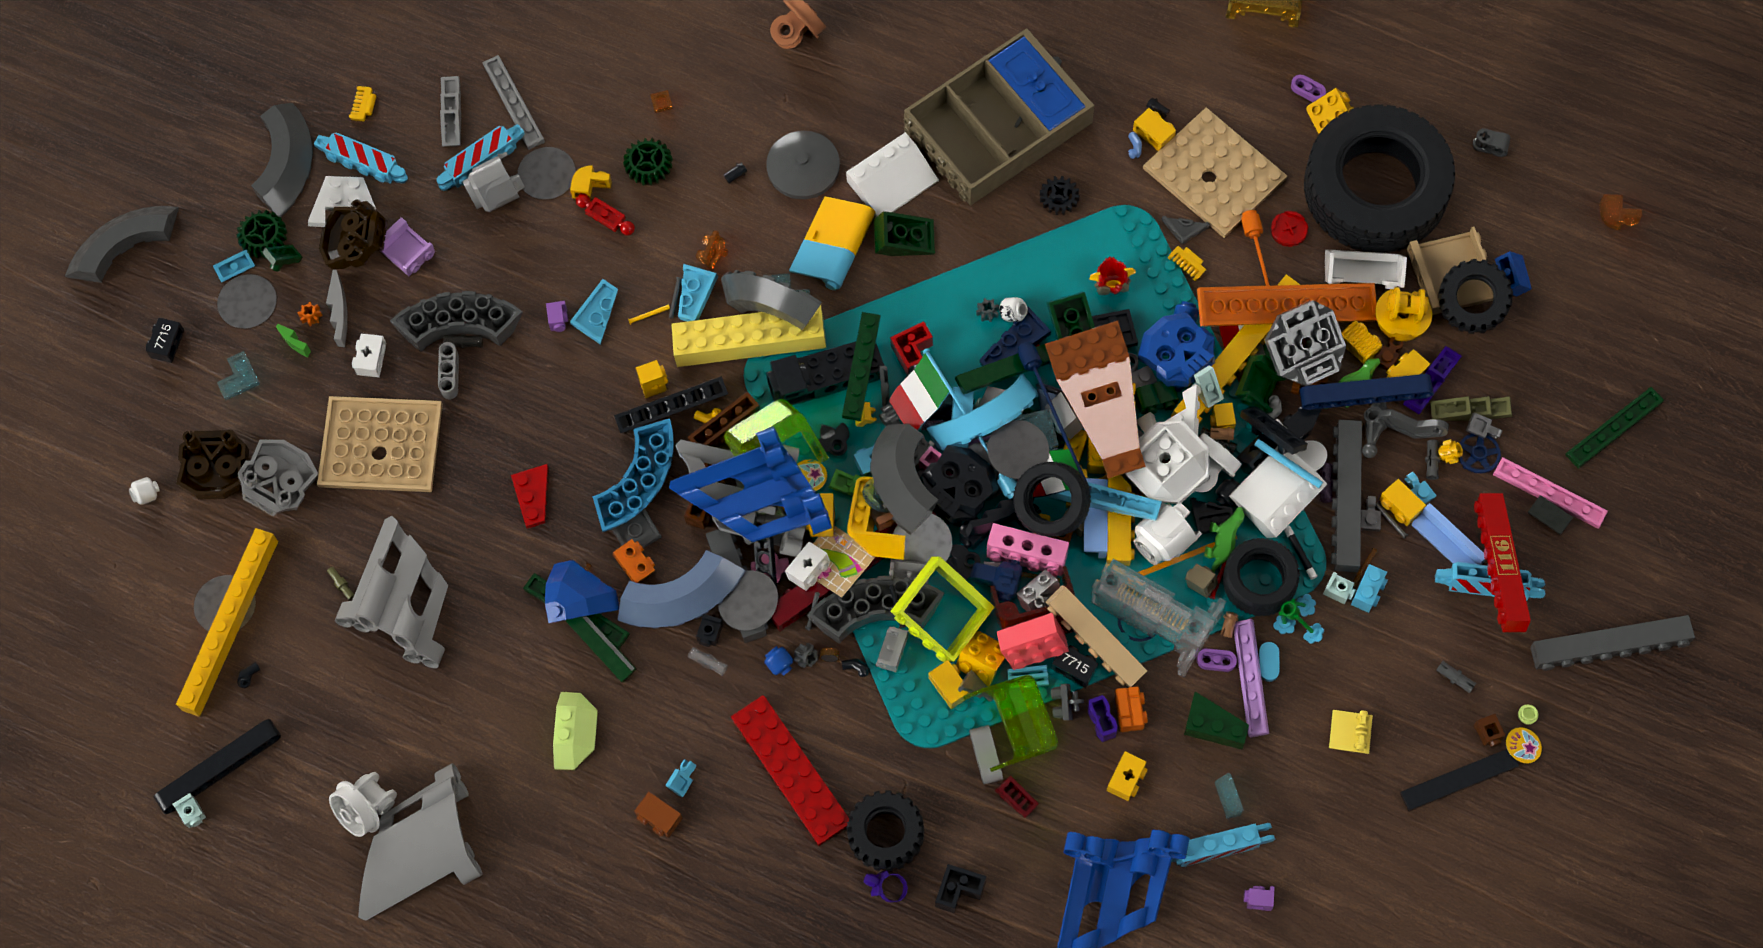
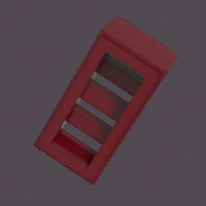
(1012, 801)

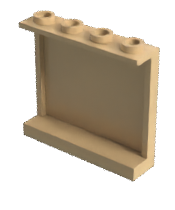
(1437, 257)

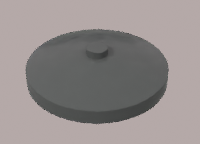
(803, 165)

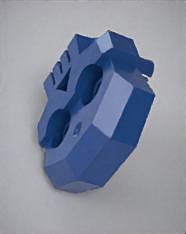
(1166, 339)

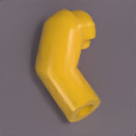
(704, 418)

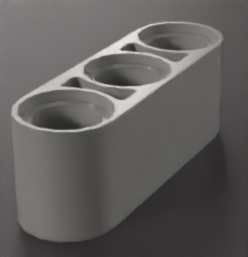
(448, 362)
(985, 754)

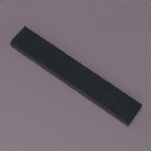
(1458, 779)

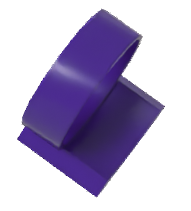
(876, 881)

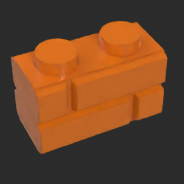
(1129, 709)

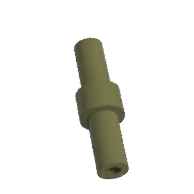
(340, 583)

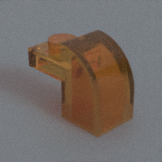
(1615, 215)

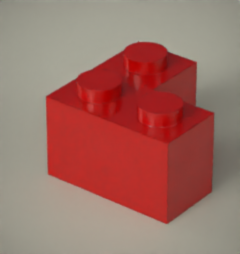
(910, 343)

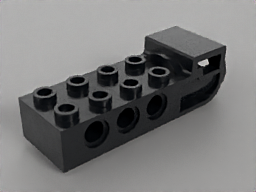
(816, 374)

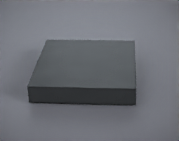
(639, 529)

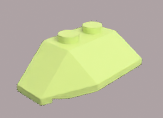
(573, 730)

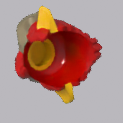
(1112, 277)

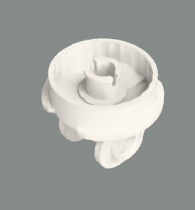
(1219, 460)
(361, 803)

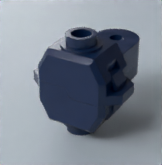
(1004, 577)

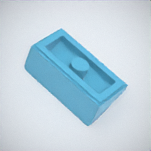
(233, 265)

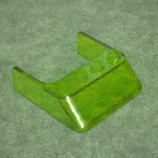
(786, 421)
(1023, 718)

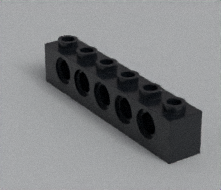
(670, 404)

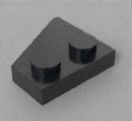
(1209, 512)

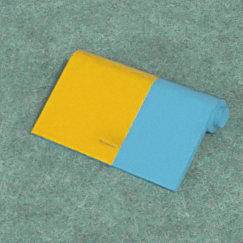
(833, 241)

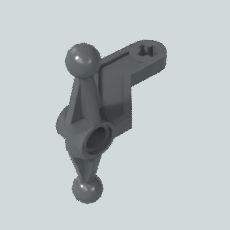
(1380, 418)

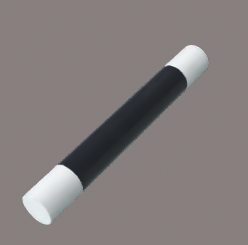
(1300, 552)

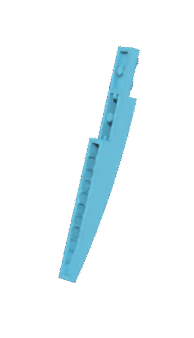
(1117, 501)

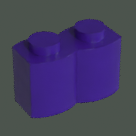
(1100, 715)

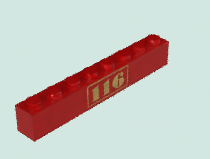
(1502, 562)

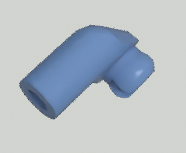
(1137, 145)

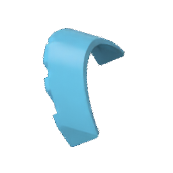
(986, 417)

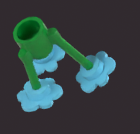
(1290, 611)

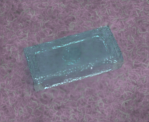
(1229, 796)

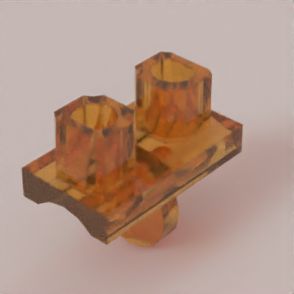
(714, 249)

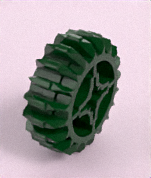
(649, 170)
(250, 235)

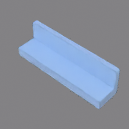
(1096, 526)
(1447, 537)

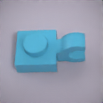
(1421, 490)
(680, 780)

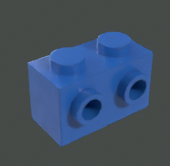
(1516, 271)

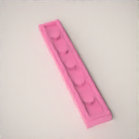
(1555, 494)

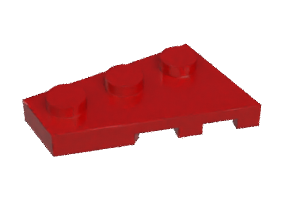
(531, 494)

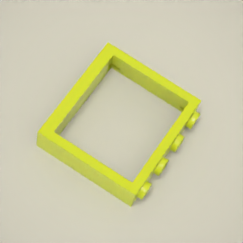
(983, 607)

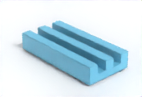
(1010, 672)

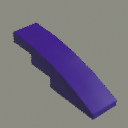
(1439, 371)

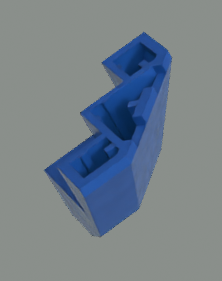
(576, 593)

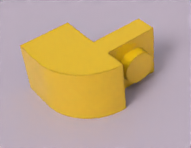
(586, 179)

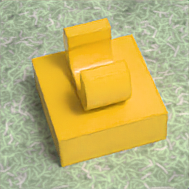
(866, 415)

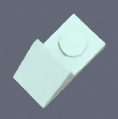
(1209, 385)

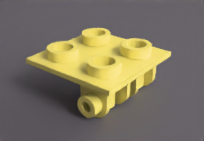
(1351, 731)

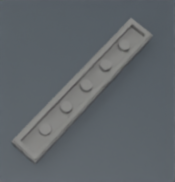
(513, 101)

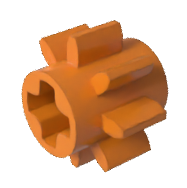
(306, 311)

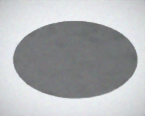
(546, 172)
(246, 301)
(1017, 448)
(928, 540)
(210, 598)
(750, 602)

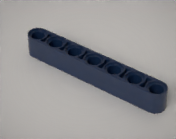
(1366, 391)

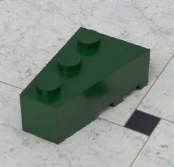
(1215, 724)

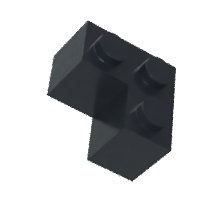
(957, 883)

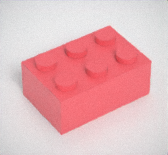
(1032, 641)

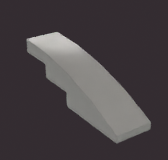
(450, 111)
(337, 304)

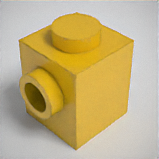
(1223, 416)

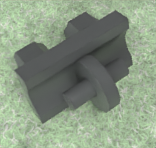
(1065, 710)

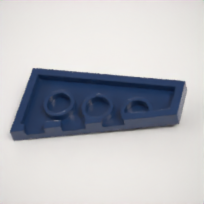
(1028, 330)

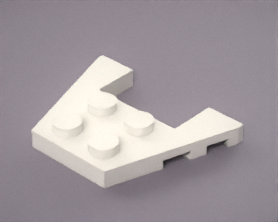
(338, 192)
(1188, 415)

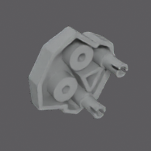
(284, 464)

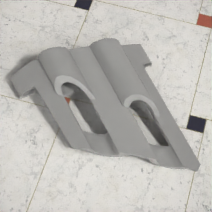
(697, 454)
(385, 597)

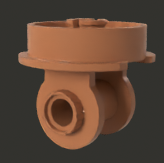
(799, 20)

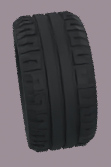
(1024, 499)
(1261, 550)

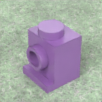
(557, 316)
(1259, 898)

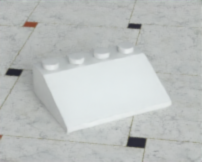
(892, 176)
(1275, 494)

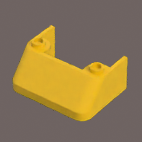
(861, 528)

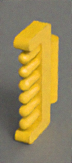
(366, 106)
(1190, 259)

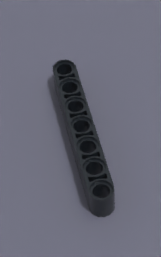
(218, 765)

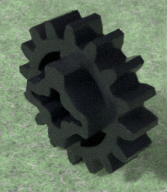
(1059, 195)

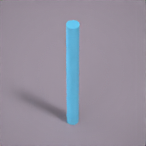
(1288, 463)

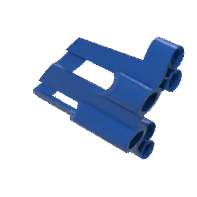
(768, 480)
(1106, 873)

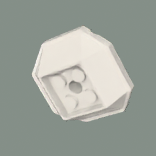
(1182, 474)

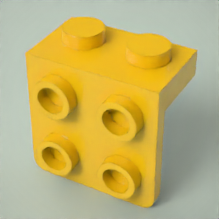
(1328, 108)
(982, 657)

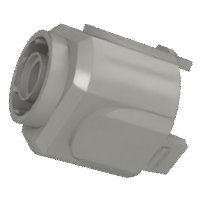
(491, 185)

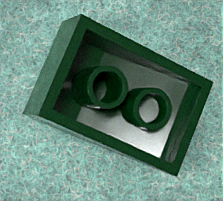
(903, 235)
(1070, 315)

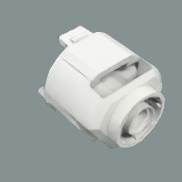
(1166, 536)

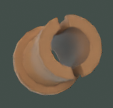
(1222, 433)
(1229, 624)

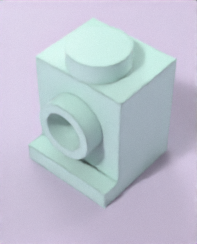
(1334, 592)
(185, 804)

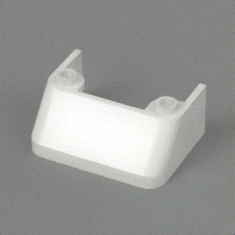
(1365, 267)

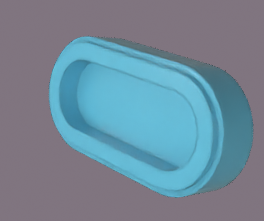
(1269, 661)

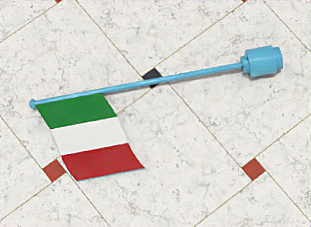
(922, 396)

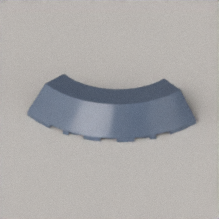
(682, 598)

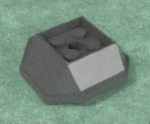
(1323, 345)

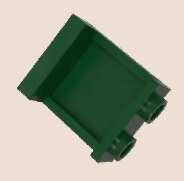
(1258, 382)

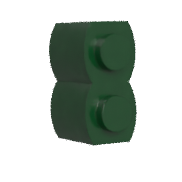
(1156, 397)

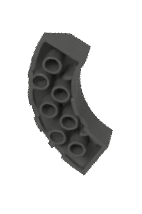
(289, 158)
(119, 236)
(754, 293)
(457, 315)
(897, 478)
(871, 602)

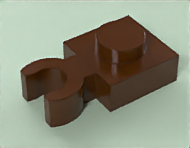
(1389, 355)

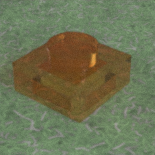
(661, 101)

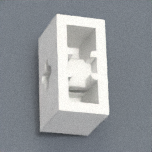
(369, 355)
(808, 566)

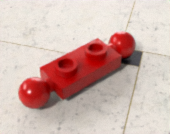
(605, 214)

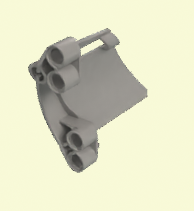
(418, 847)

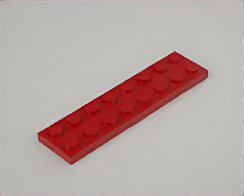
(791, 770)

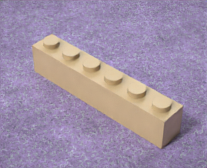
(1096, 636)

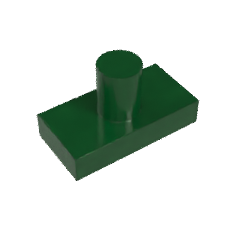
(281, 255)

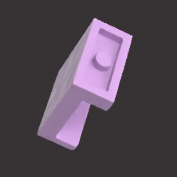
(406, 247)

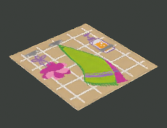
(846, 561)

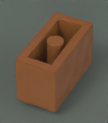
(658, 815)

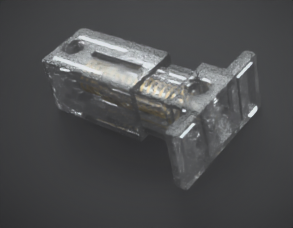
(1155, 611)

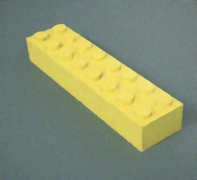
(743, 338)

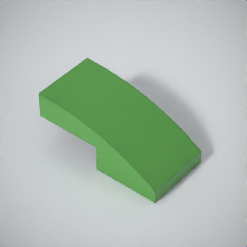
(292, 340)
(843, 482)

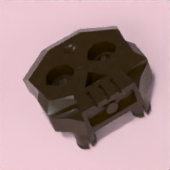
(352, 235)
(211, 479)

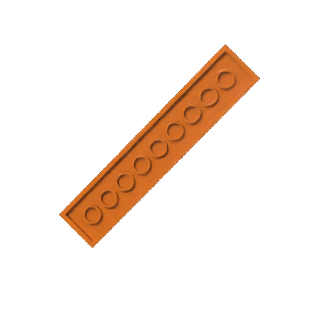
(1263, 303)

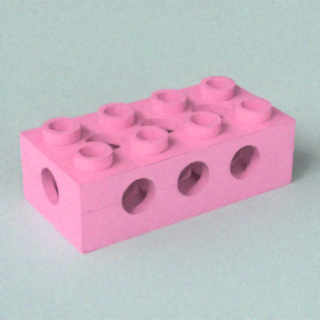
(1028, 548)

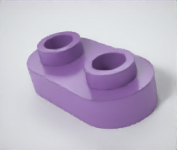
(1308, 89)
(1216, 660)

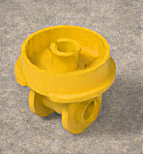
(1411, 305)

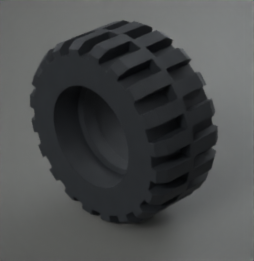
(1475, 271)
(885, 804)

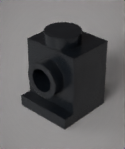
(711, 638)

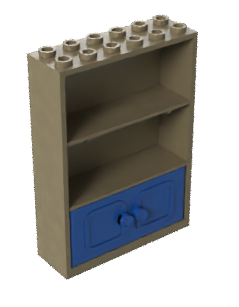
(972, 117)

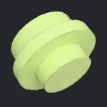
(1528, 714)

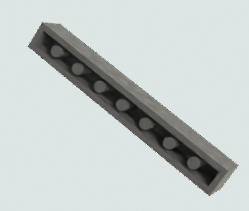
(1347, 496)
(1612, 642)

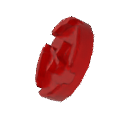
(1289, 228)

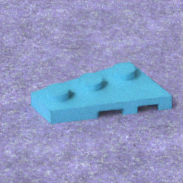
(696, 289)
(595, 311)

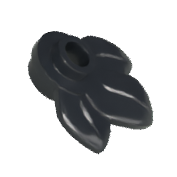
(832, 438)
(959, 559)

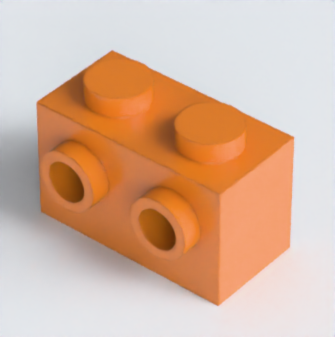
(633, 561)

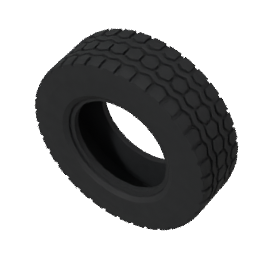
(1387, 132)

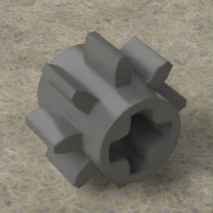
(987, 310)
(889, 416)
(805, 655)

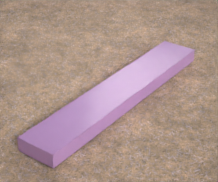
(1251, 678)

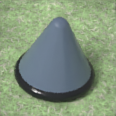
(1052, 392)

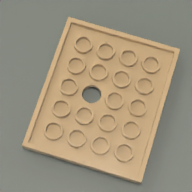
(1240, 170)
(362, 425)

